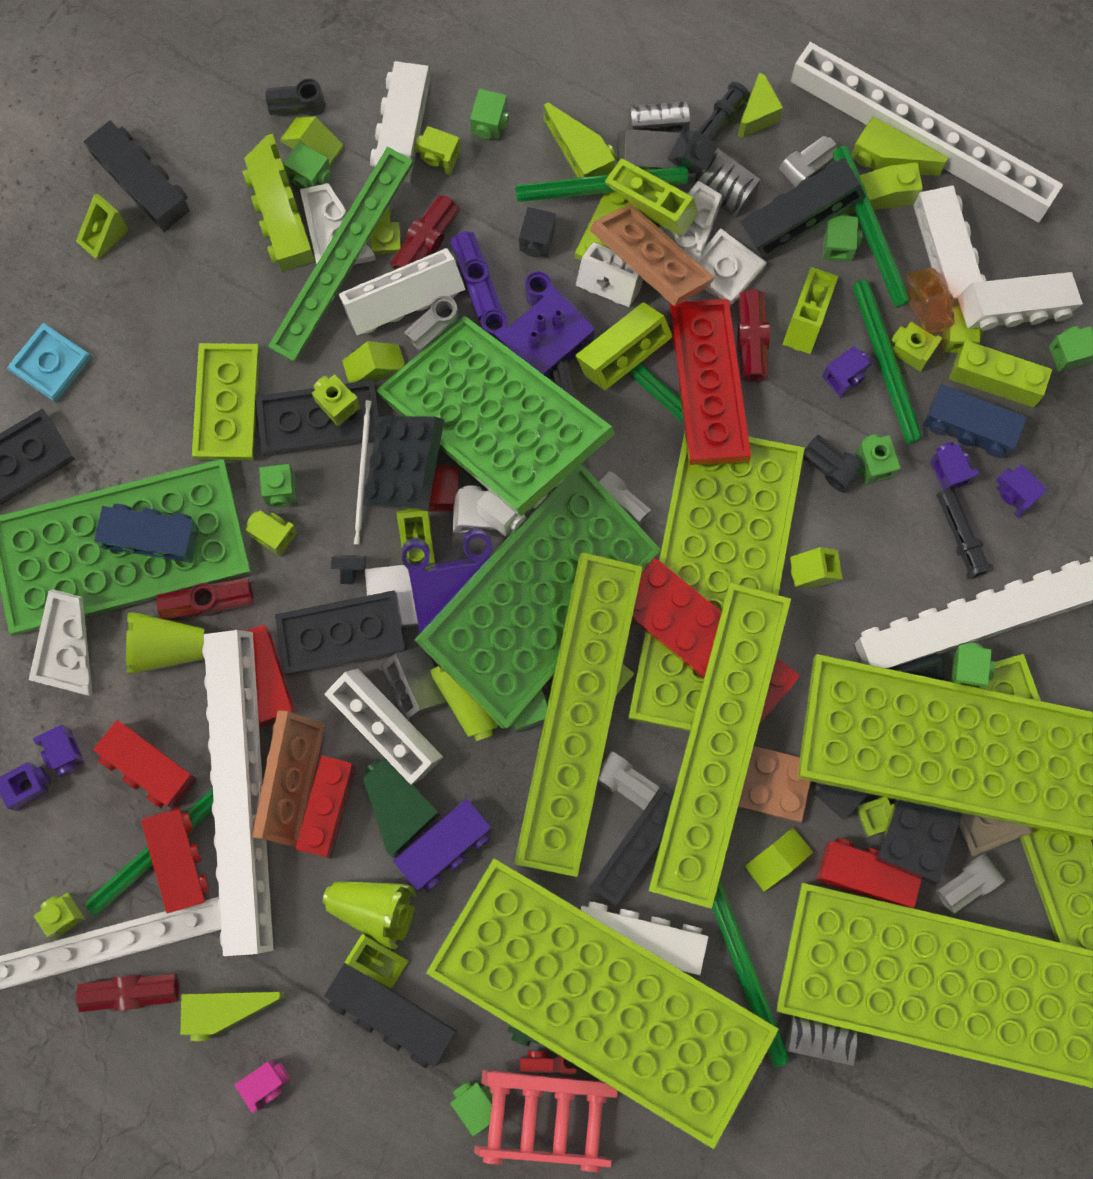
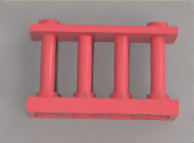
(532, 1086)

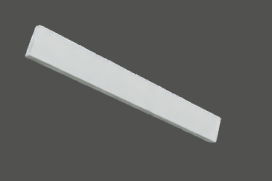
(108, 943)

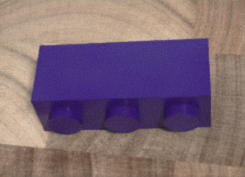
(444, 847)

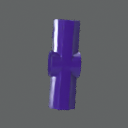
(470, 262)

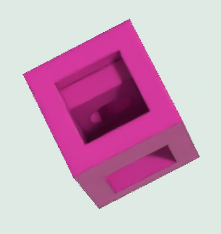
(262, 1084)

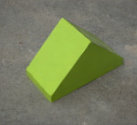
(762, 108)
(313, 134)
(101, 227)
(373, 362)
(416, 525)
(778, 859)
(376, 961)

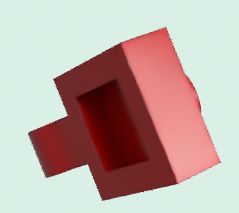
(539, 1062)

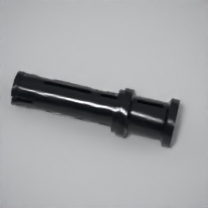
(725, 110)
(968, 546)

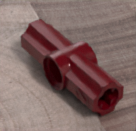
(427, 233)
(753, 335)
(186, 602)
(127, 992)

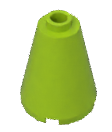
(160, 643)
(467, 711)
(373, 908)

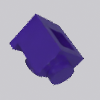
(847, 370)
(953, 466)
(1019, 488)
(60, 750)
(13, 784)

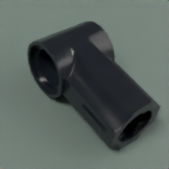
(294, 98)
(839, 468)

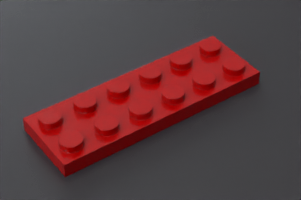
(709, 382)
(688, 626)

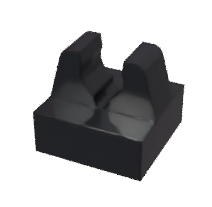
(348, 565)

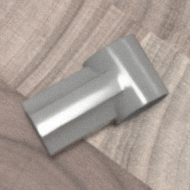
(808, 162)
(431, 325)
(619, 491)
(618, 776)
(977, 879)

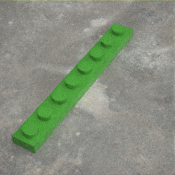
(341, 255)

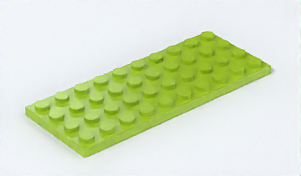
(719, 530)
(949, 746)
(941, 984)
(603, 1002)

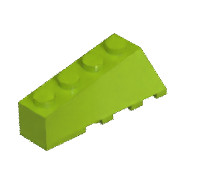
(277, 205)

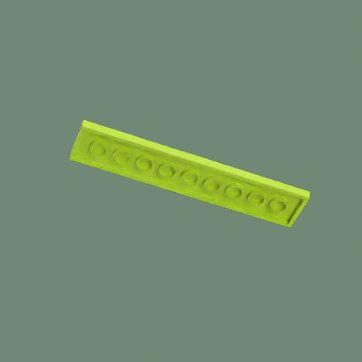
(578, 715)
(719, 746)
(1058, 861)

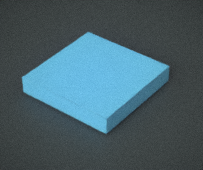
(49, 362)

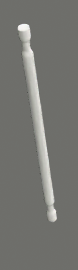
(362, 472)

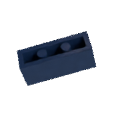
(974, 421)
(147, 533)

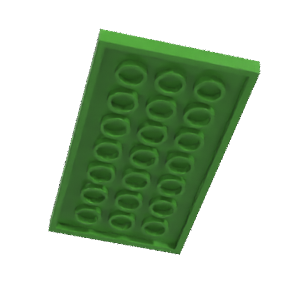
(498, 414)
(56, 546)
(510, 617)

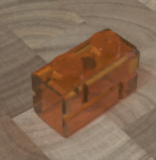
(930, 299)

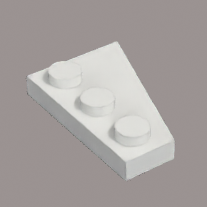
(324, 217)
(696, 236)
(62, 645)

